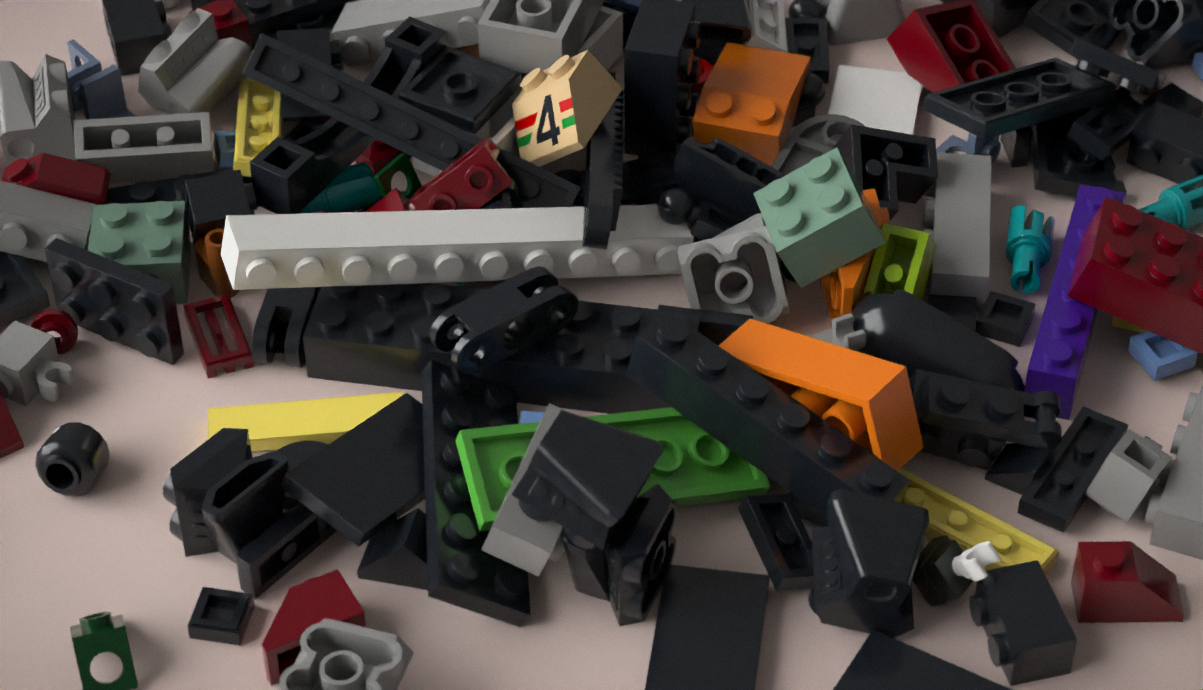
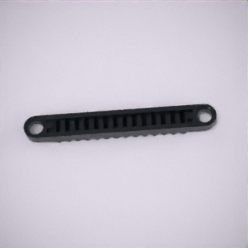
(604, 177)

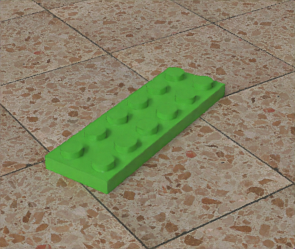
(690, 469)

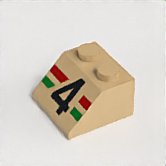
(562, 107)

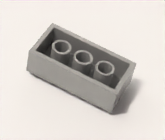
(534, 32)

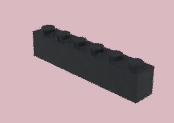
(755, 417)

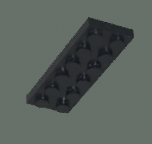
(455, 563)

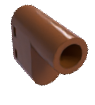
(210, 264)

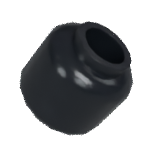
(72, 459)

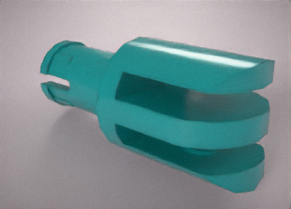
(352, 188)
(1180, 204)
(1028, 247)

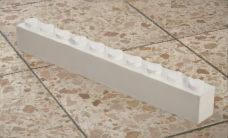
(441, 246)

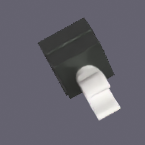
(947, 571)

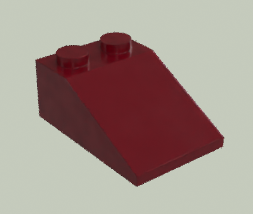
(949, 45)

